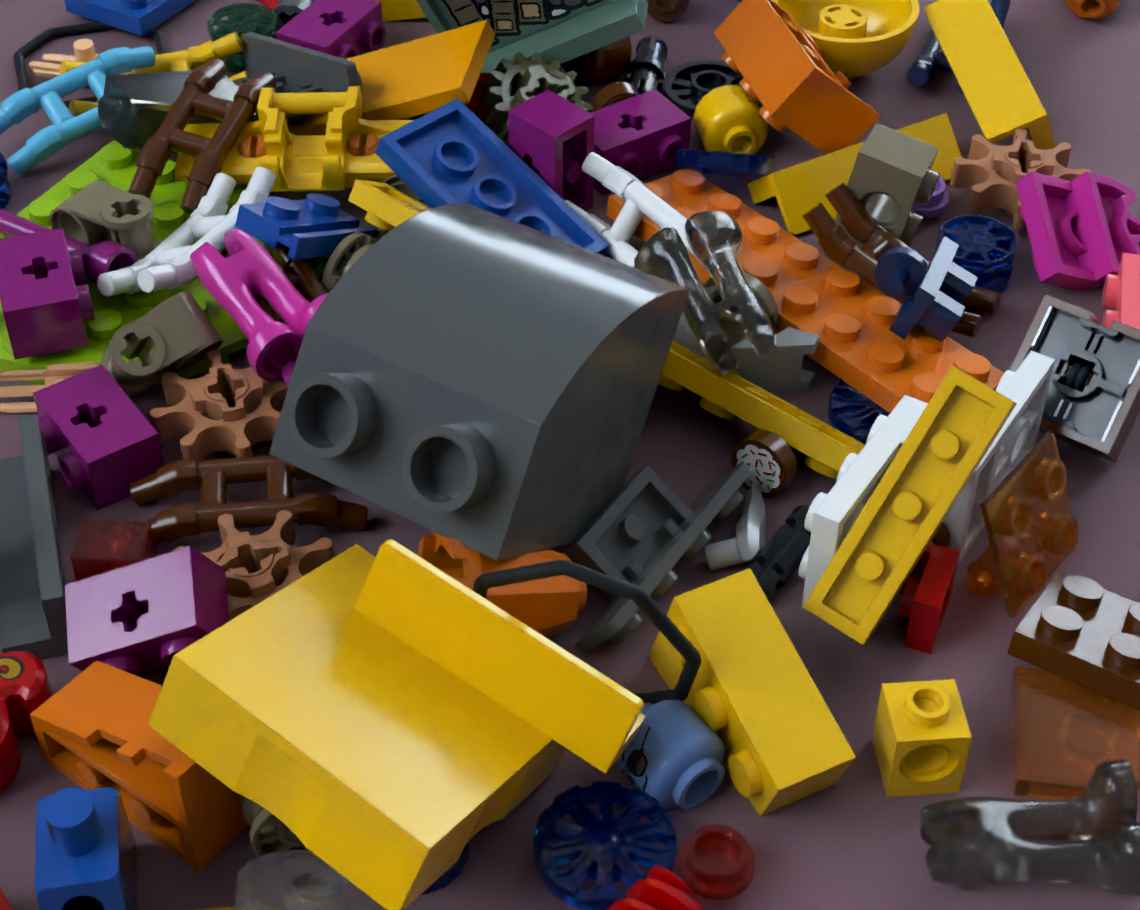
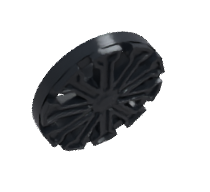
(694, 79)

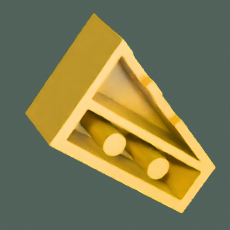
(754, 693)

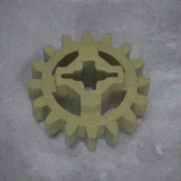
(527, 81)

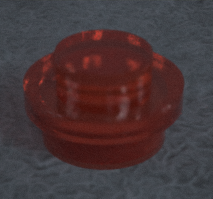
(716, 862)

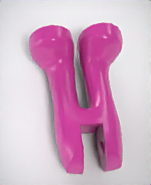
(255, 272)

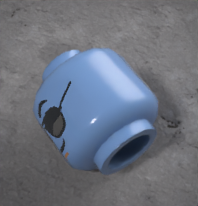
(674, 756)

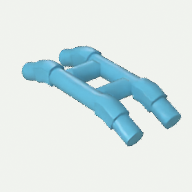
(48, 96)

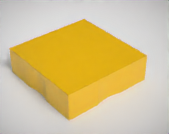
(350, 734)

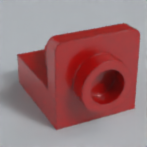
(928, 595)

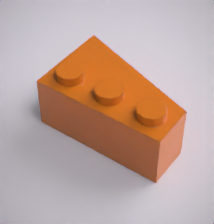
(790, 77)
(102, 739)

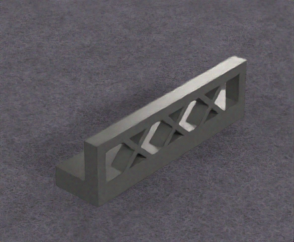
(31, 551)

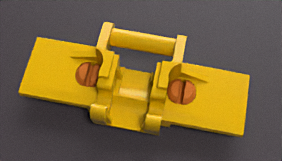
(304, 161)

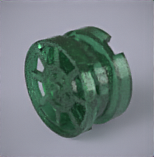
(241, 19)

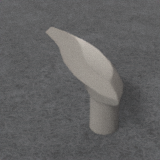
(749, 535)

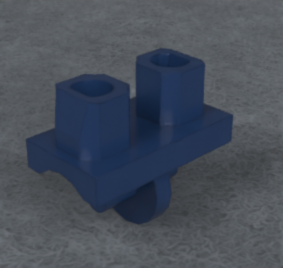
(930, 292)

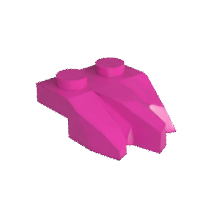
(1078, 227)

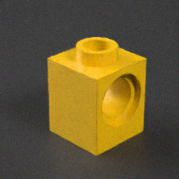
(921, 738)

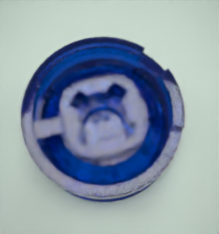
(982, 252)

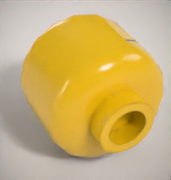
(727, 120)

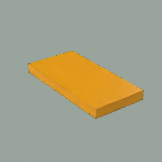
(415, 76)

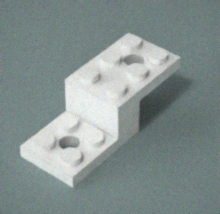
(835, 513)

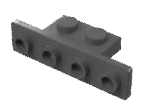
(296, 68)
(643, 538)

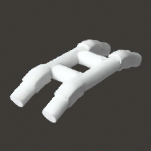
(638, 202)
(170, 261)

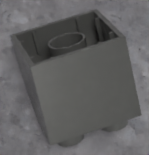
(480, 379)

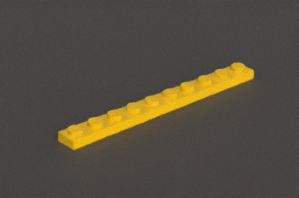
(685, 368)

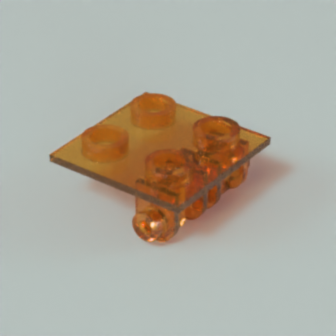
(1026, 528)

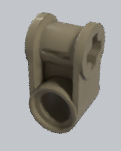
(107, 214)
(165, 339)

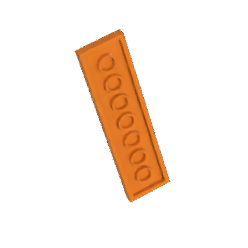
(823, 301)

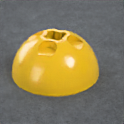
(856, 33)

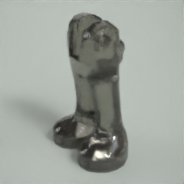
(715, 326)
(988, 837)

